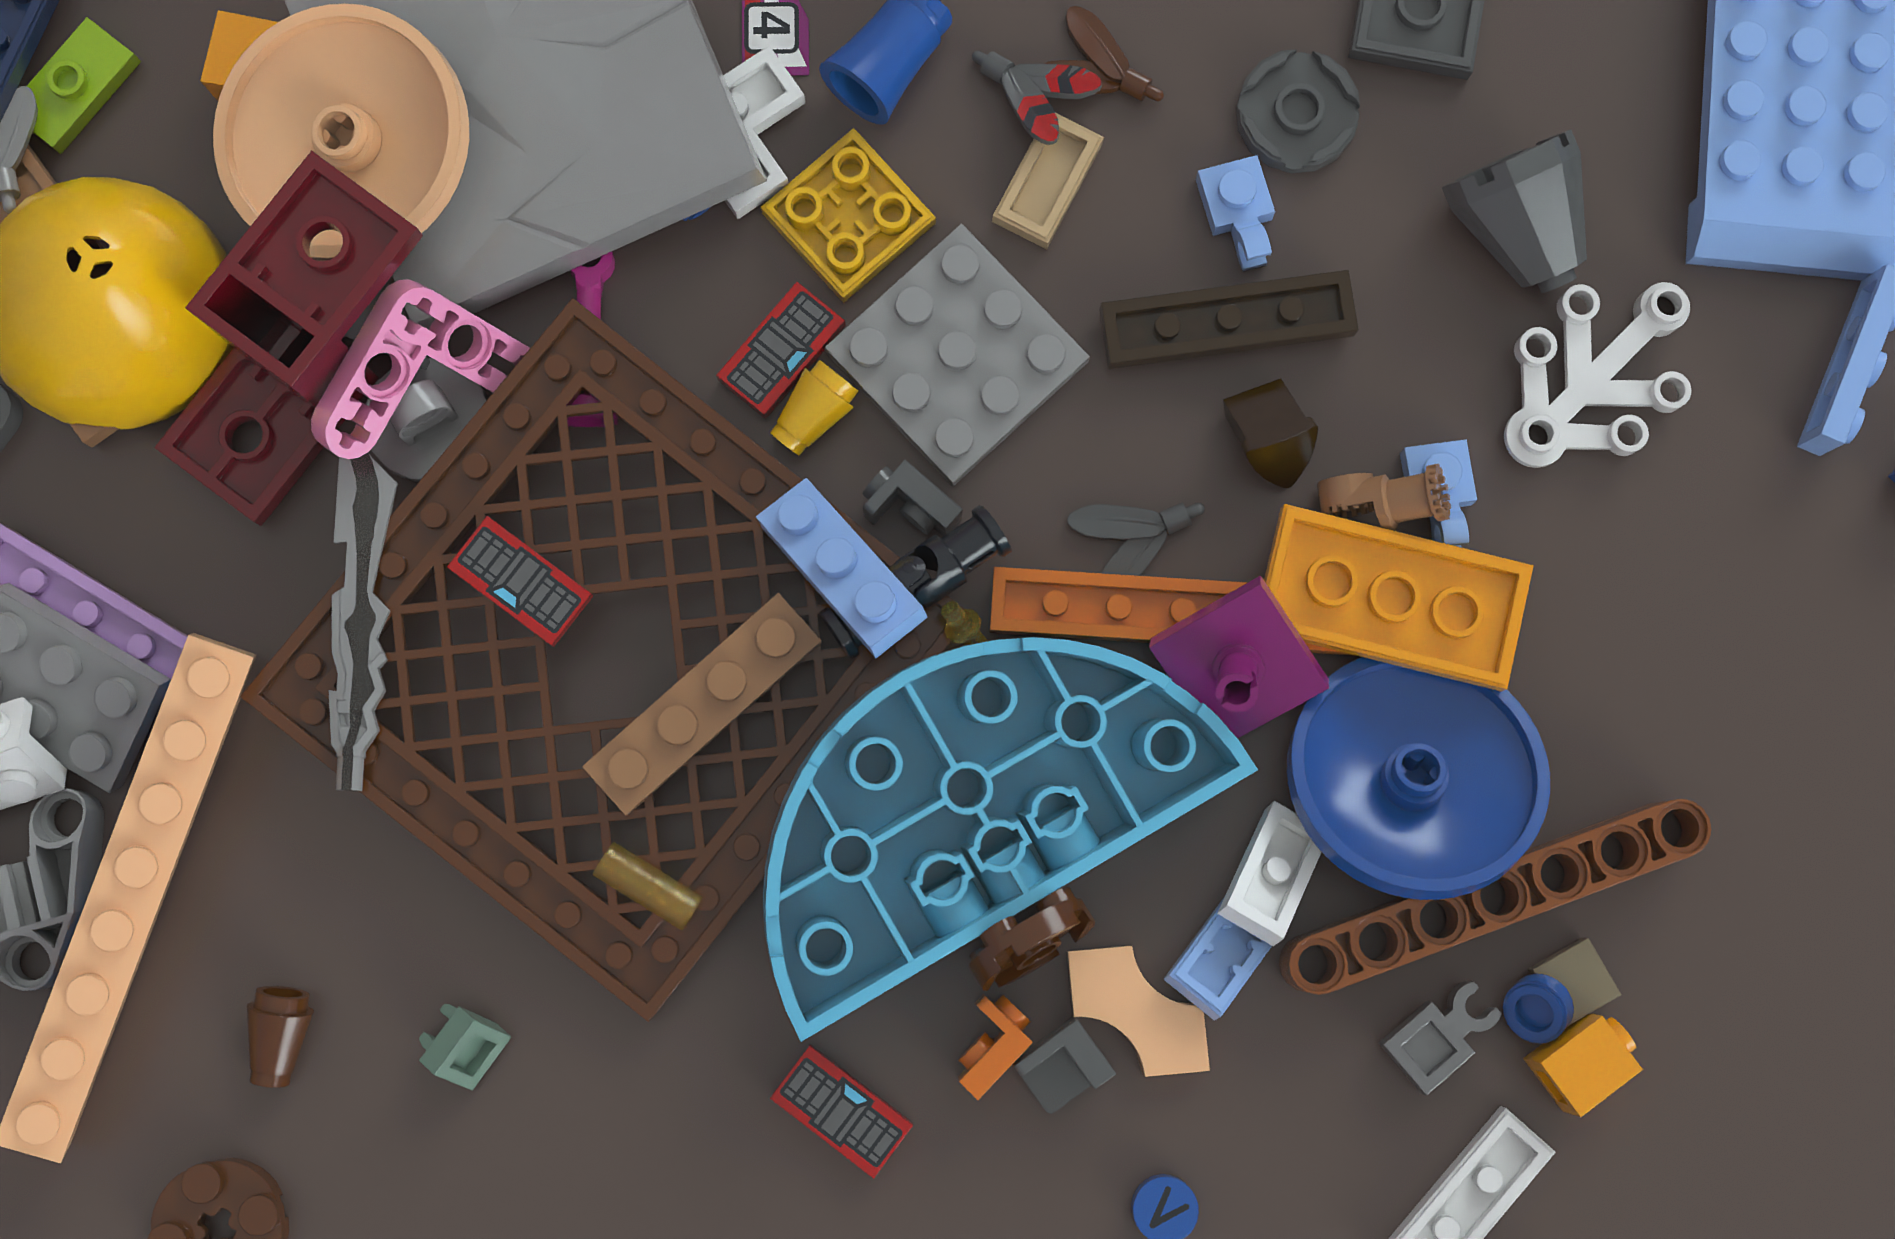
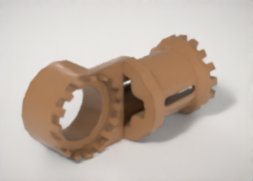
(1391, 499)

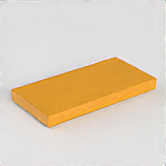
(1398, 597)

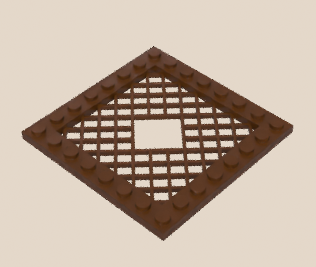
(457, 491)

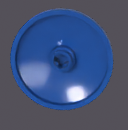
(1417, 779)

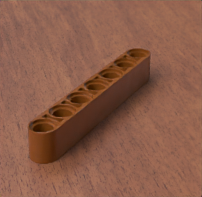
(1524, 891)

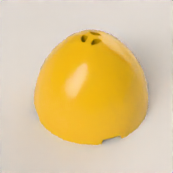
(113, 344)

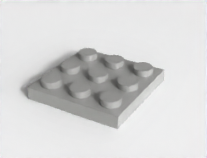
(957, 354)

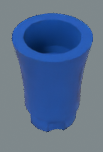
(885, 56)

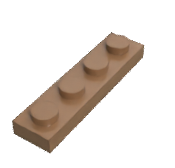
(702, 704)

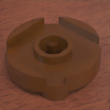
(1018, 949)
(216, 1185)

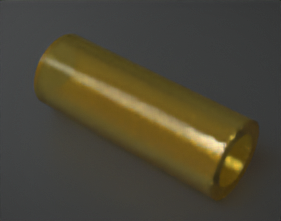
(647, 886)

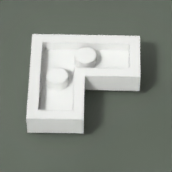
(763, 96)

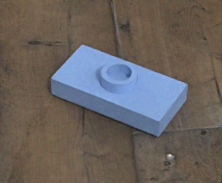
(1216, 964)

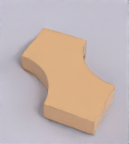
(1163, 1032)

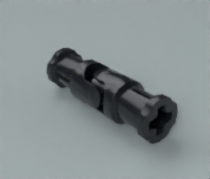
(949, 556)

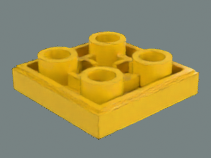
(848, 215)

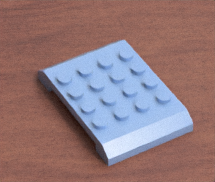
(1797, 138)

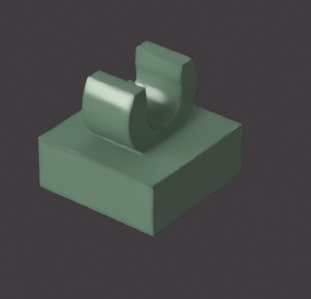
(463, 1047)

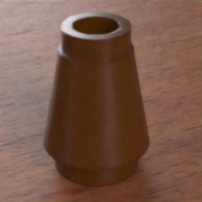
(276, 1033)

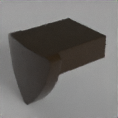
(1272, 432)

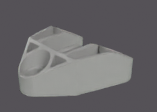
(49, 890)

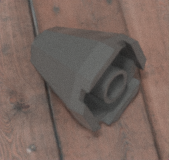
(1528, 211)

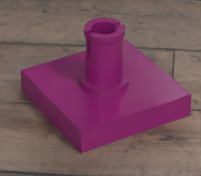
(1241, 658)

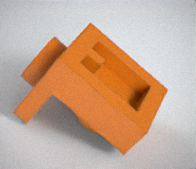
(988, 1057)

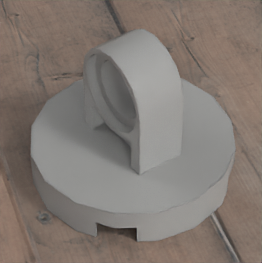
(427, 419)

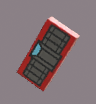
(780, 350)
(520, 581)
(842, 1111)

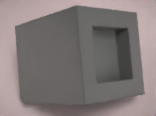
(1063, 1066)

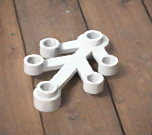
(1590, 381)

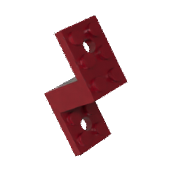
(285, 333)

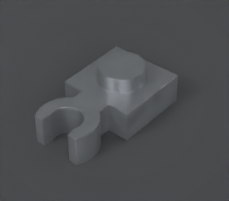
(1431, 1043)

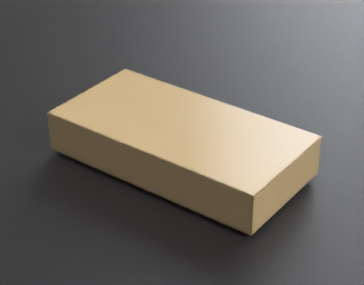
(1047, 183)

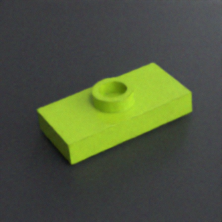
(78, 83)

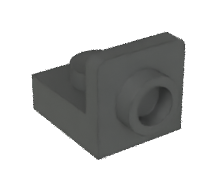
(924, 502)

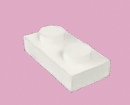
(1271, 875)

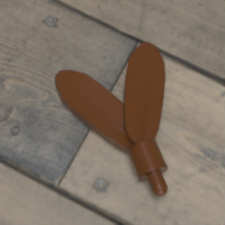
(1105, 57)

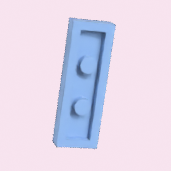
(1853, 366)
(841, 567)

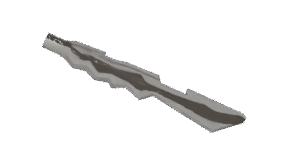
(358, 615)

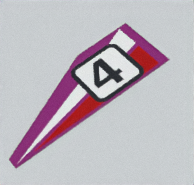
(781, 26)

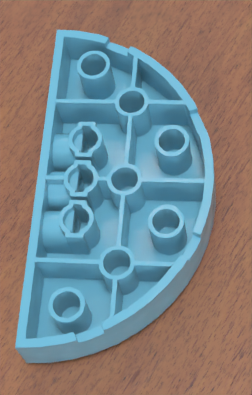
(968, 801)

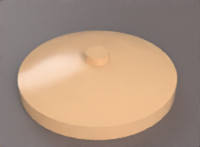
(359, 96)

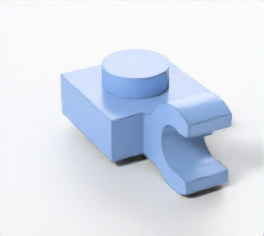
(1238, 202)
(1457, 469)

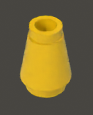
(813, 407)

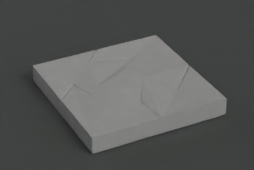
(579, 136)

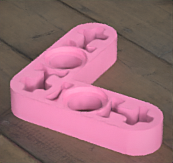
(407, 345)

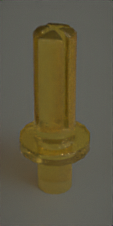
(962, 625)

